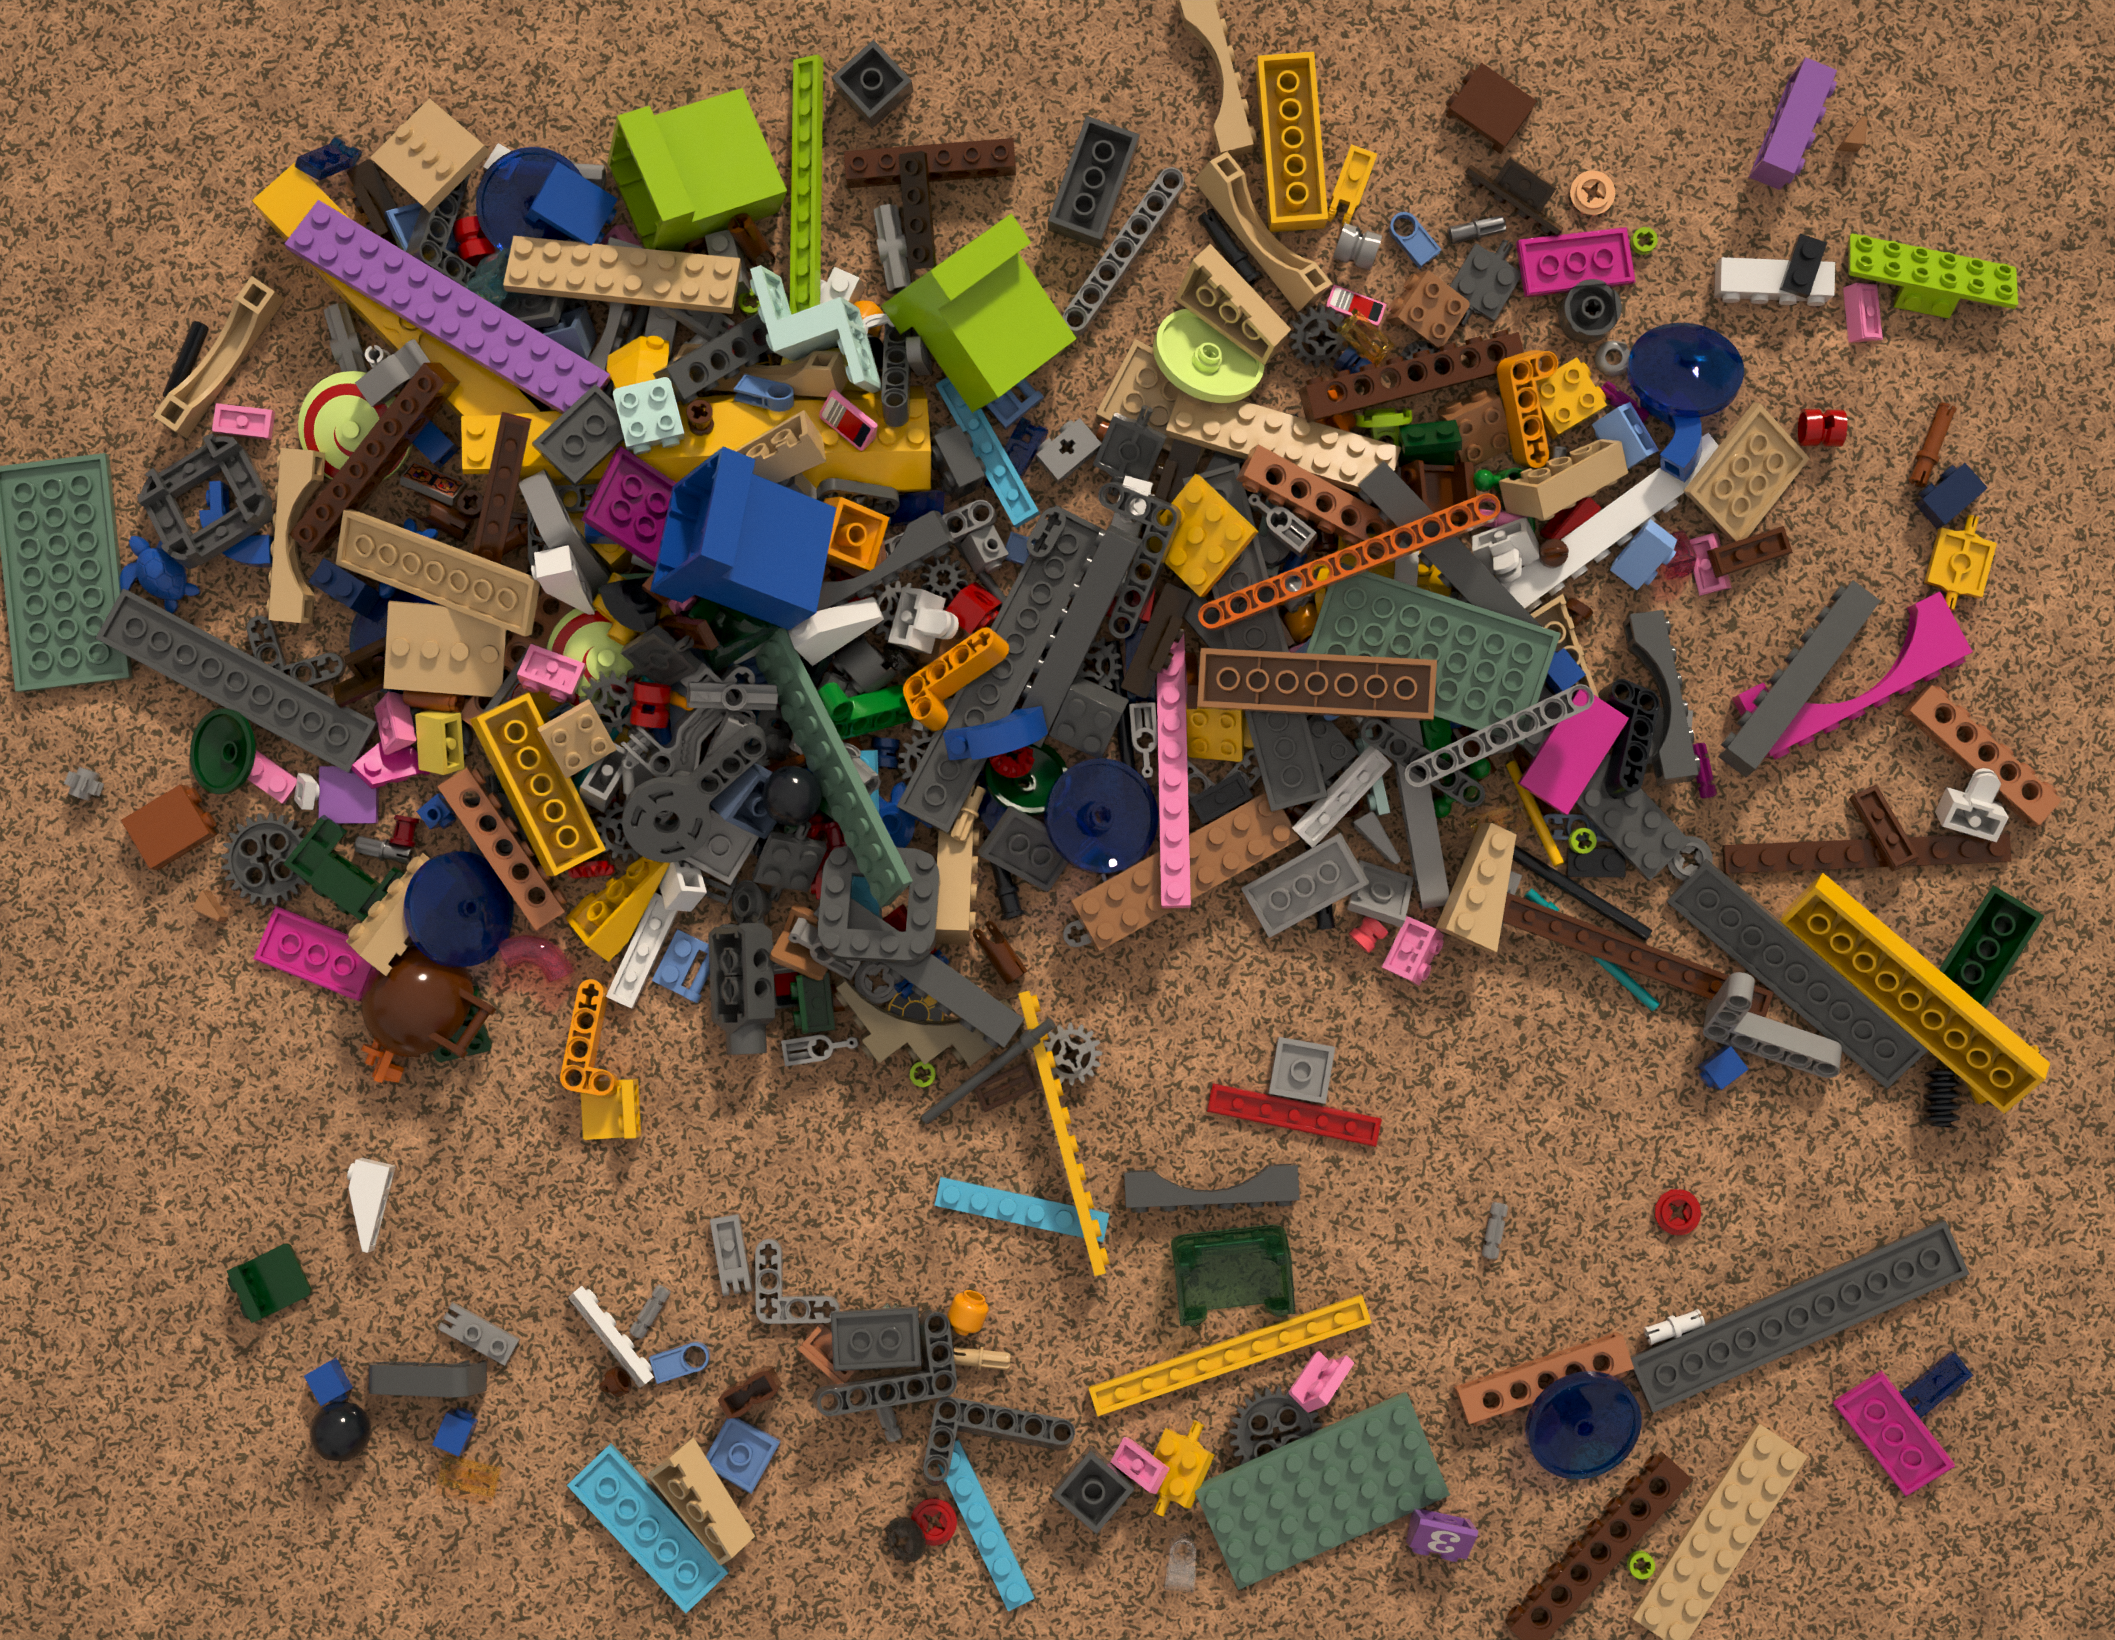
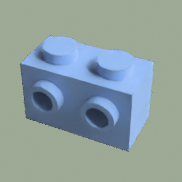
(1626, 426)
(1644, 554)

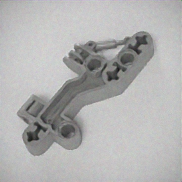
(687, 735)

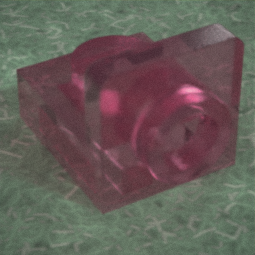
(1684, 559)

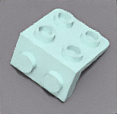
(648, 415)

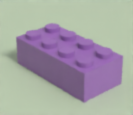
(1793, 124)

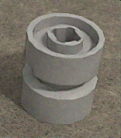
(1357, 246)

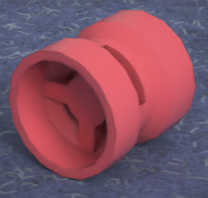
(1368, 933)

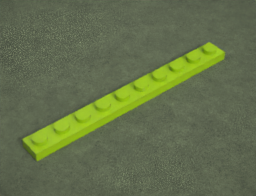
(806, 183)

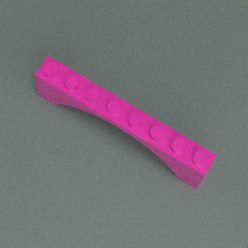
(1929, 645)

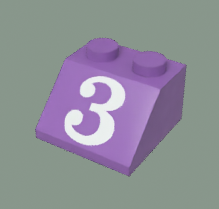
(1441, 1534)

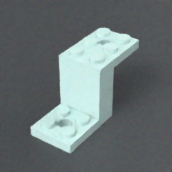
(815, 329)

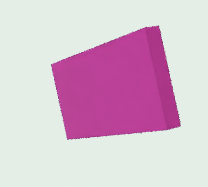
(1562, 261)
(1573, 753)
(313, 953)
(1893, 1433)

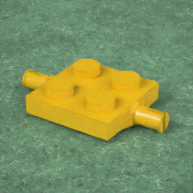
(1960, 562)
(1187, 1466)

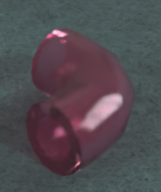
(536, 952)

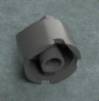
(1598, 298)
(864, 664)

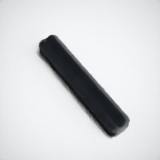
(187, 355)

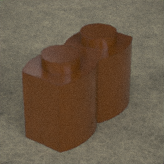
(743, 1394)

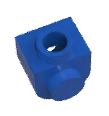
(437, 812)

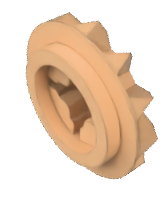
(1605, 191)

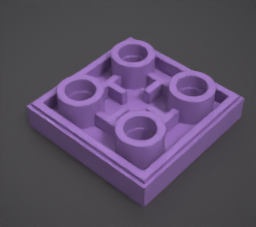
(346, 797)

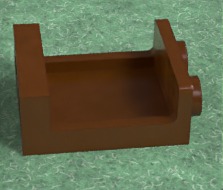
(1490, 106)
(1441, 485)

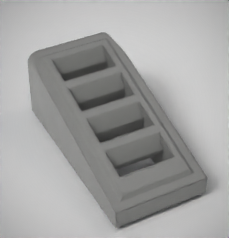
(1374, 834)

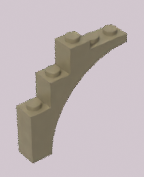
(925, 1037)

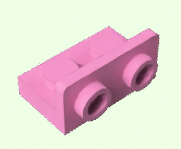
(550, 674)
(1414, 951)
(1319, 1381)

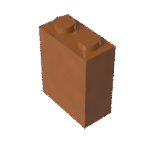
(170, 826)

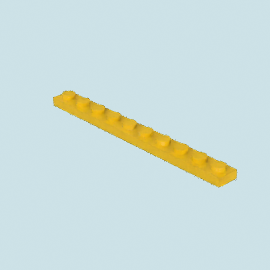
(1067, 1143)
(1229, 1355)

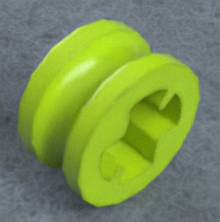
(1642, 232)
(748, 310)
(1573, 843)
(919, 1082)
(1635, 1571)

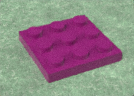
(631, 505)

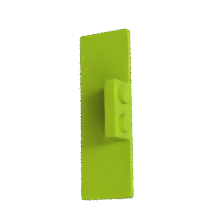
(1929, 278)

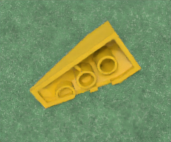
(637, 361)
(611, 916)

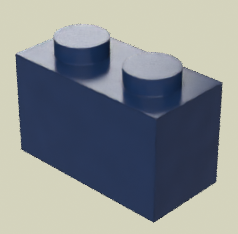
(1950, 495)
(344, 587)

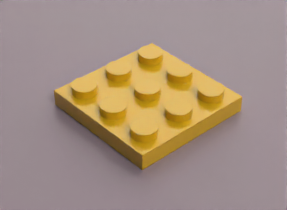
(1207, 537)

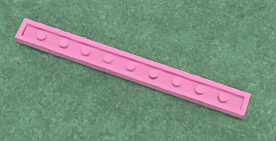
(1173, 782)

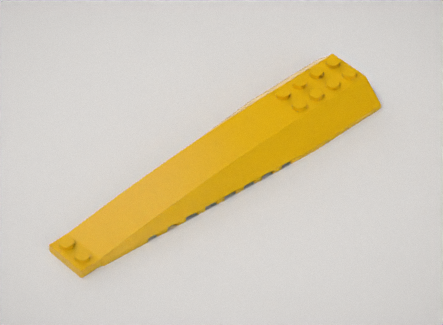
(893, 459)

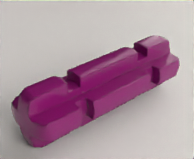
(1619, 398)
(1705, 775)

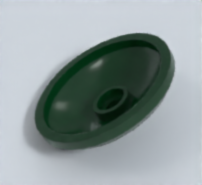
(222, 751)
(1039, 780)

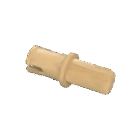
(968, 814)
(981, 1358)

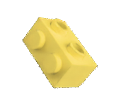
(439, 741)

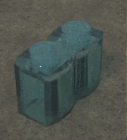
(490, 277)

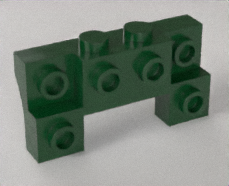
(334, 874)

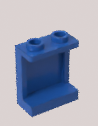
(573, 205)

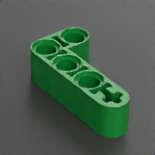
(865, 711)

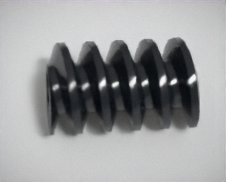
(1942, 1098)

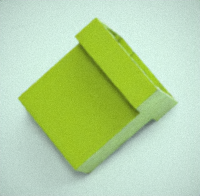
(693, 169)
(983, 315)

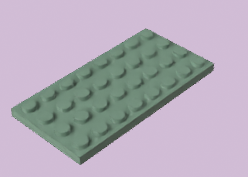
(60, 571)
(1484, 658)
(1321, 1490)

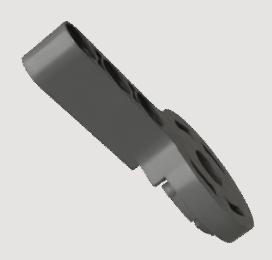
(689, 801)

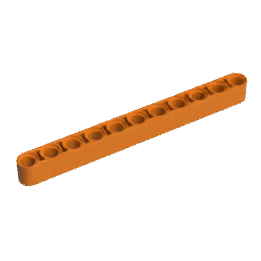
(1360, 552)

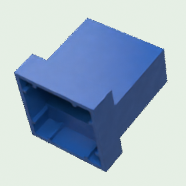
(744, 542)

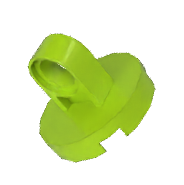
(1384, 422)

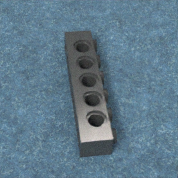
(720, 353)

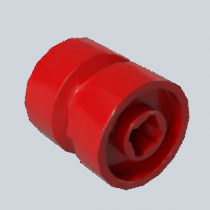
(472, 240)
(1819, 427)
(650, 694)

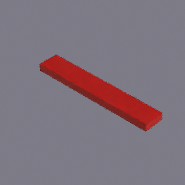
(1294, 1115)

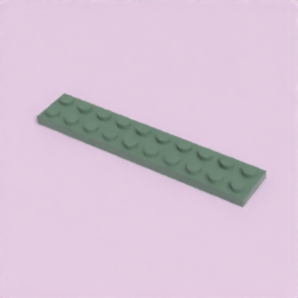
(833, 769)

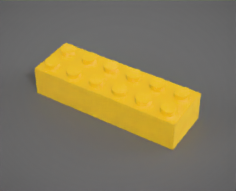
(1291, 142)
(536, 786)

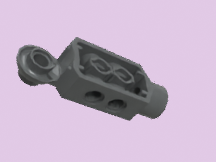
(743, 972)

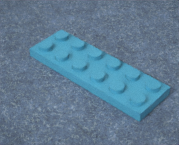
(647, 1527)

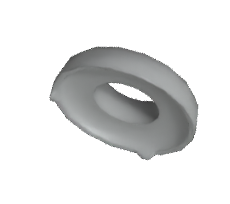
(1603, 366)

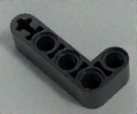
(1627, 774)

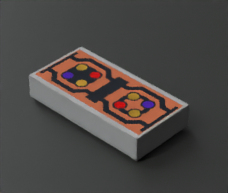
(432, 483)

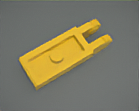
(1352, 181)

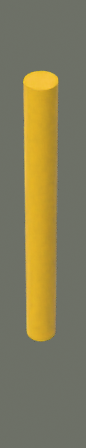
(1535, 815)

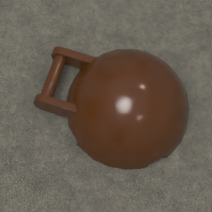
(421, 1006)

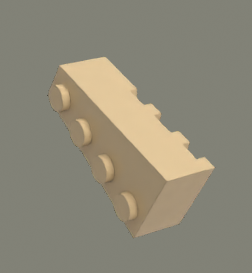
(1231, 306)
(786, 449)
(1564, 480)
(1556, 618)
(956, 889)
(1480, 891)
(385, 927)
(702, 1501)

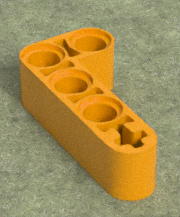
(1535, 451)
(949, 673)
(591, 1037)

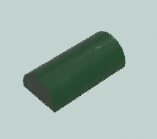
(1990, 944)

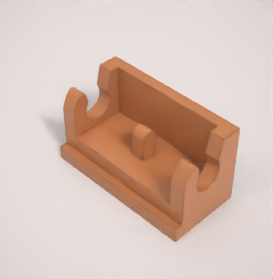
(819, 1351)

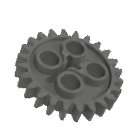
(243, 864)
(1269, 1405)

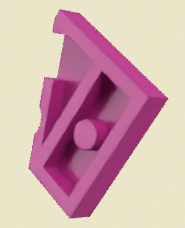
(379, 769)

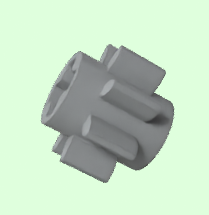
(84, 783)

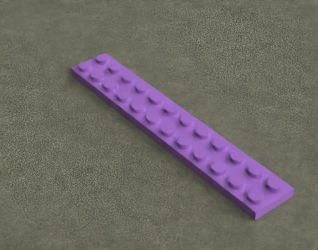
(443, 308)

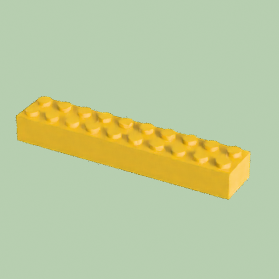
(1915, 994)

